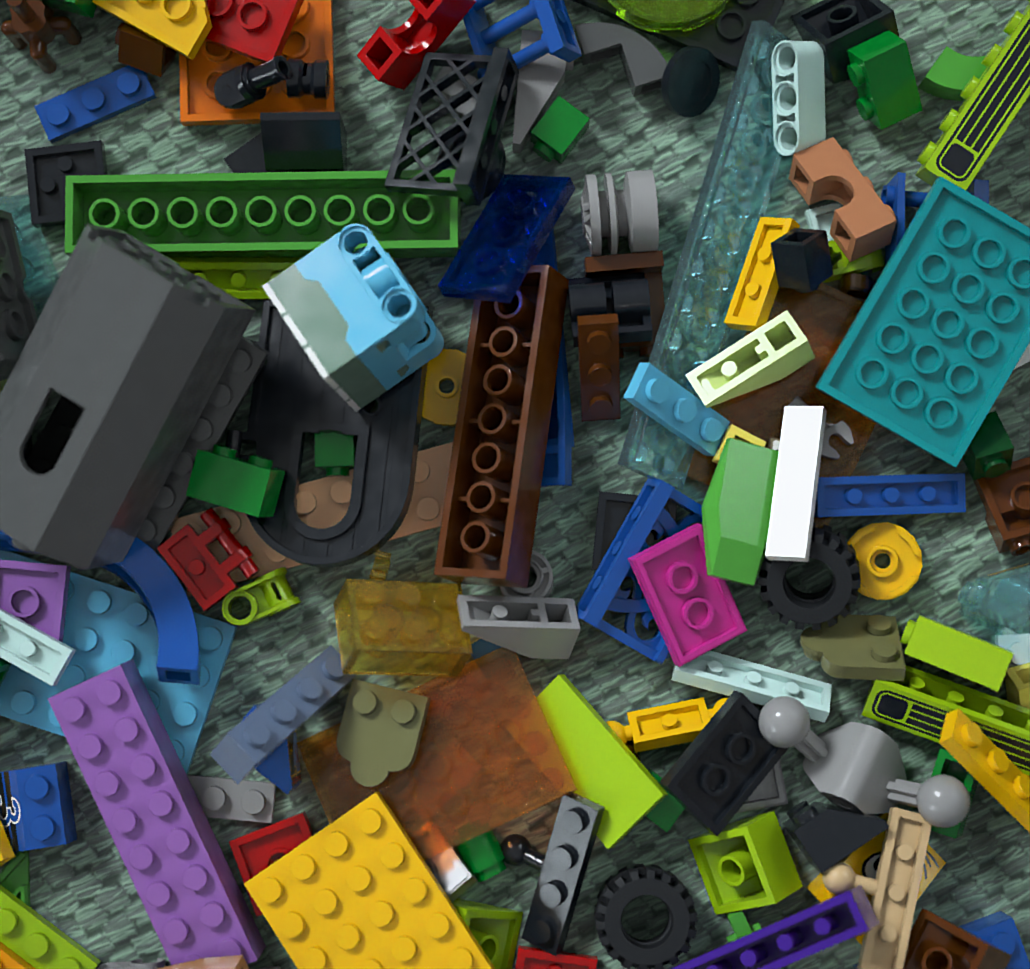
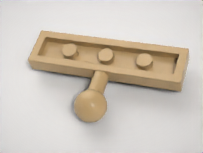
(892, 891)

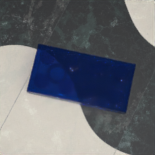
(506, 238)

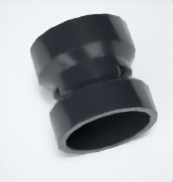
(309, 79)

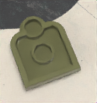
(857, 648)
(380, 731)

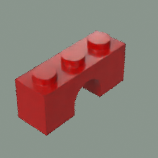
(398, 53)

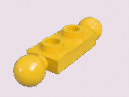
(666, 724)

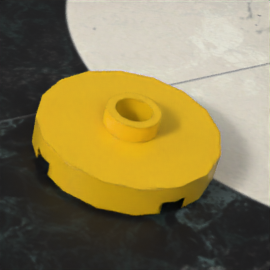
(439, 406)
(904, 557)

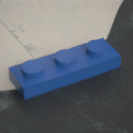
(94, 102)

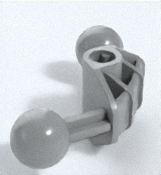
(861, 766)

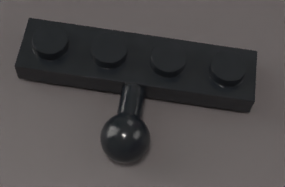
(560, 870)

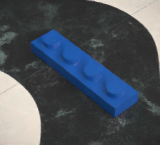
(890, 495)

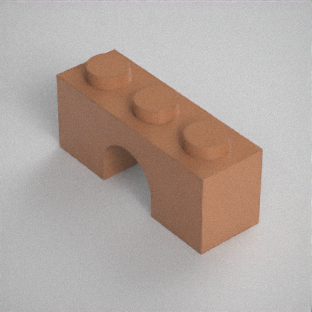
(830, 174)

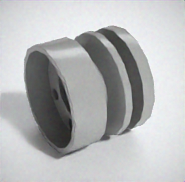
(621, 212)

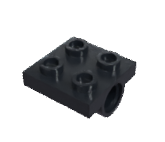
(613, 294)

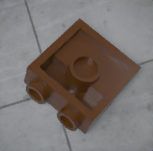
(1008, 507)

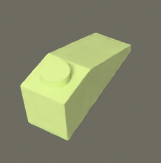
(753, 361)

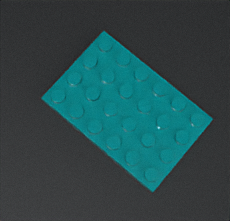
(939, 325)

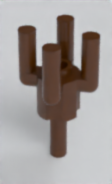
(35, 26)

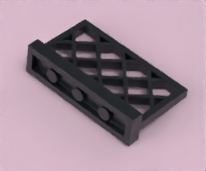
(484, 125)

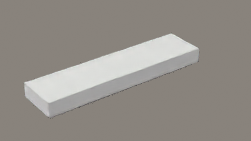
(796, 483)

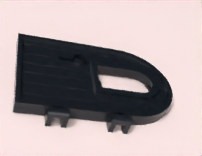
(296, 400)

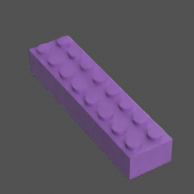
(155, 818)

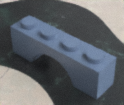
(281, 715)

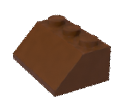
(943, 945)

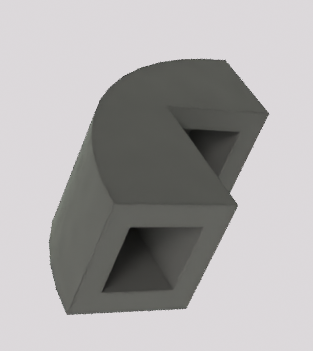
(639, 57)

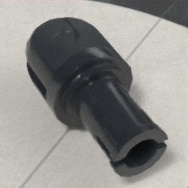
(249, 82)

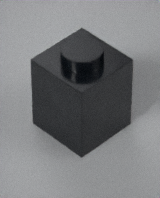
(802, 259)

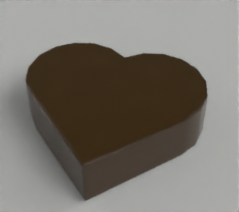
(856, 285)

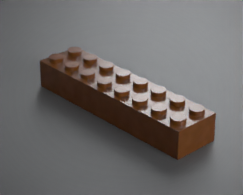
(502, 434)

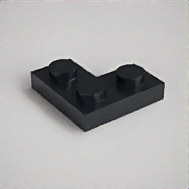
(48, 172)

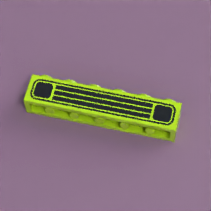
(986, 112)
(925, 699)

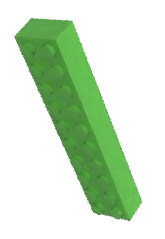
(263, 212)

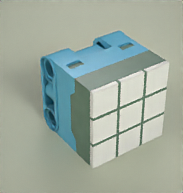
(355, 316)

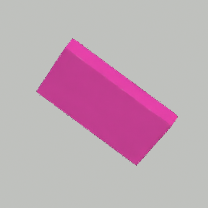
(688, 606)

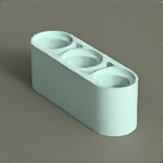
(798, 96)

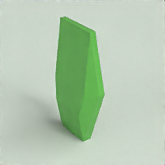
(739, 511)

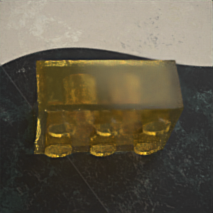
(400, 628)

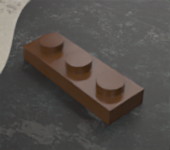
(599, 367)

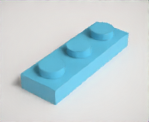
(676, 409)

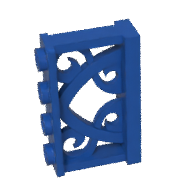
(604, 588)

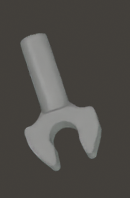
(840, 429)

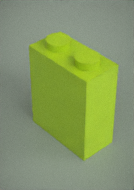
(956, 651)

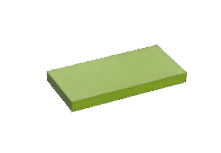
(599, 761)

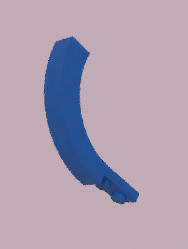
(168, 605)

